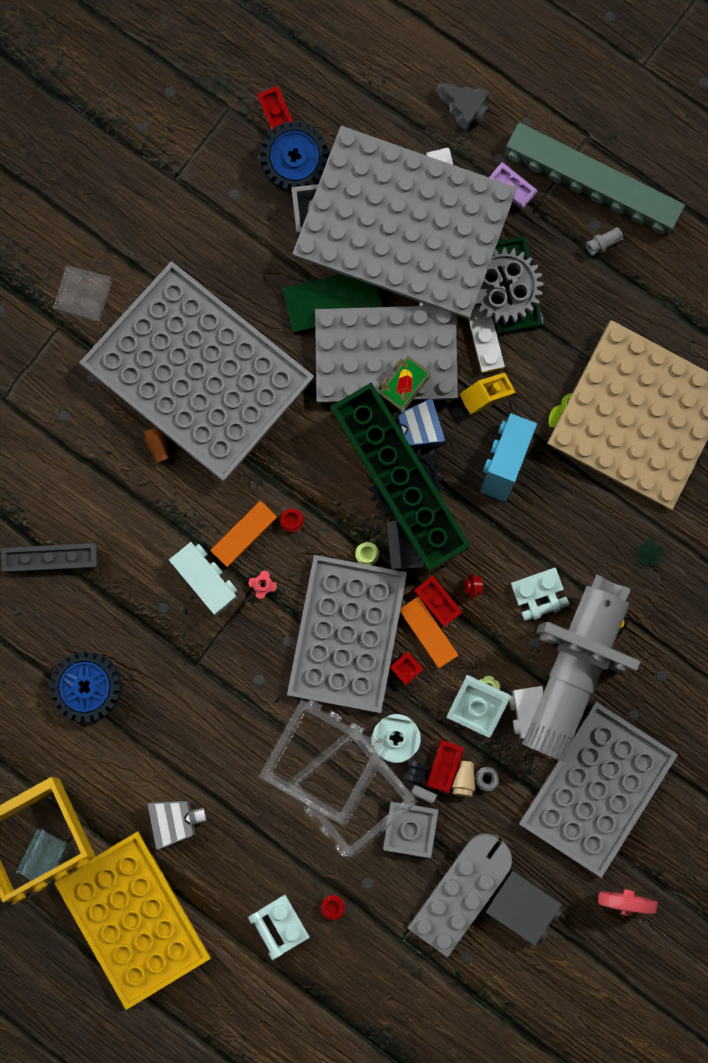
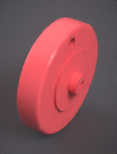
(627, 902)

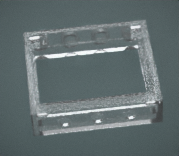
(353, 730)
(327, 827)

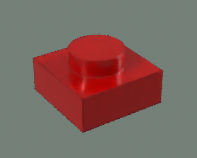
(406, 668)

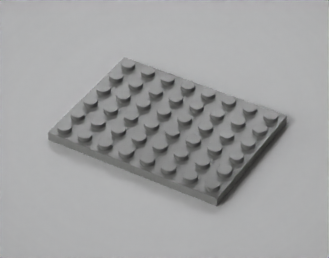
(404, 222)
(197, 371)

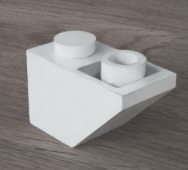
(525, 705)

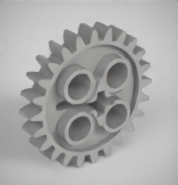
(525, 281)

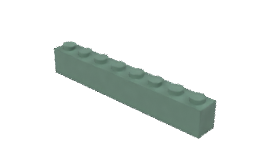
(593, 179)

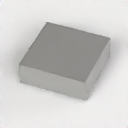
(423, 794)

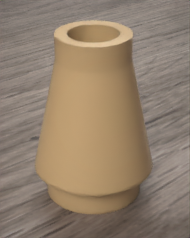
(464, 780)

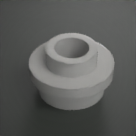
(494, 778)

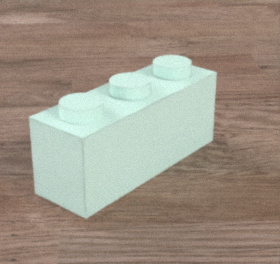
(204, 578)

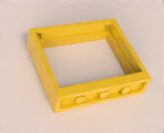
(22, 801)

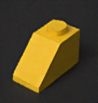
(487, 393)

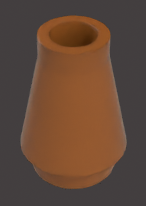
(157, 444)

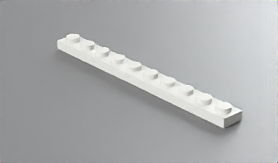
(482, 330)

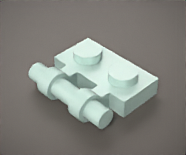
(537, 587)

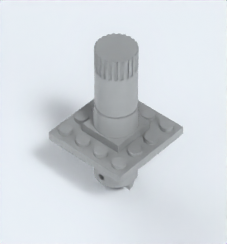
(581, 658)

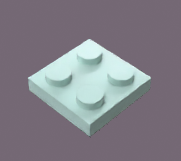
(478, 706)

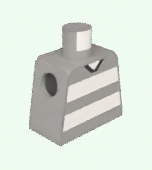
(174, 821)

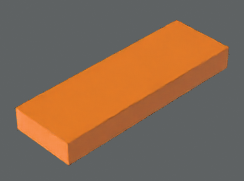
(243, 534)
(428, 632)

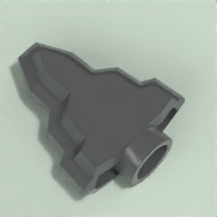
(464, 104)

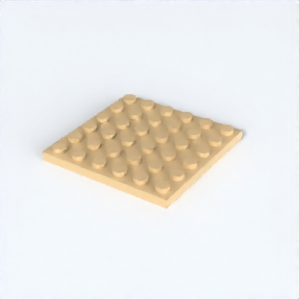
(637, 416)

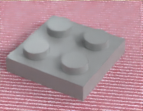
(412, 832)

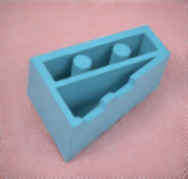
(507, 457)

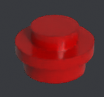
(291, 520)
(473, 586)
(332, 907)

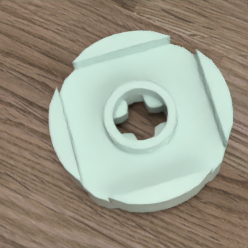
(407, 730)

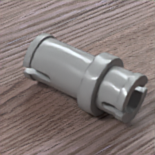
(604, 241)

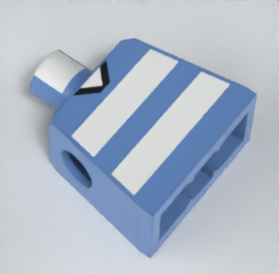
(421, 425)

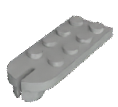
(462, 893)

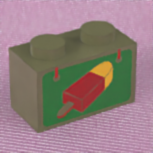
(404, 383)

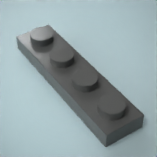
(49, 557)

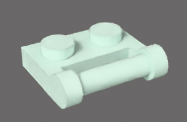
(286, 923)

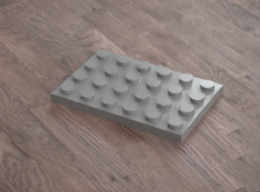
(367, 343)
(347, 634)
(598, 789)

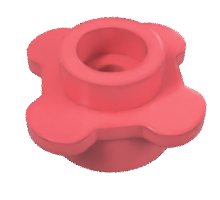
(264, 577)

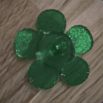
(650, 553)

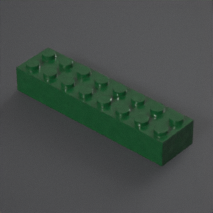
(400, 477)

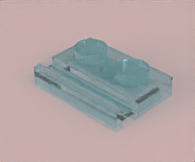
(42, 855)

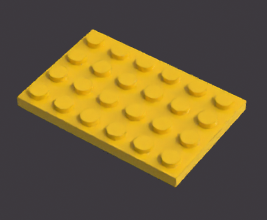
(132, 920)

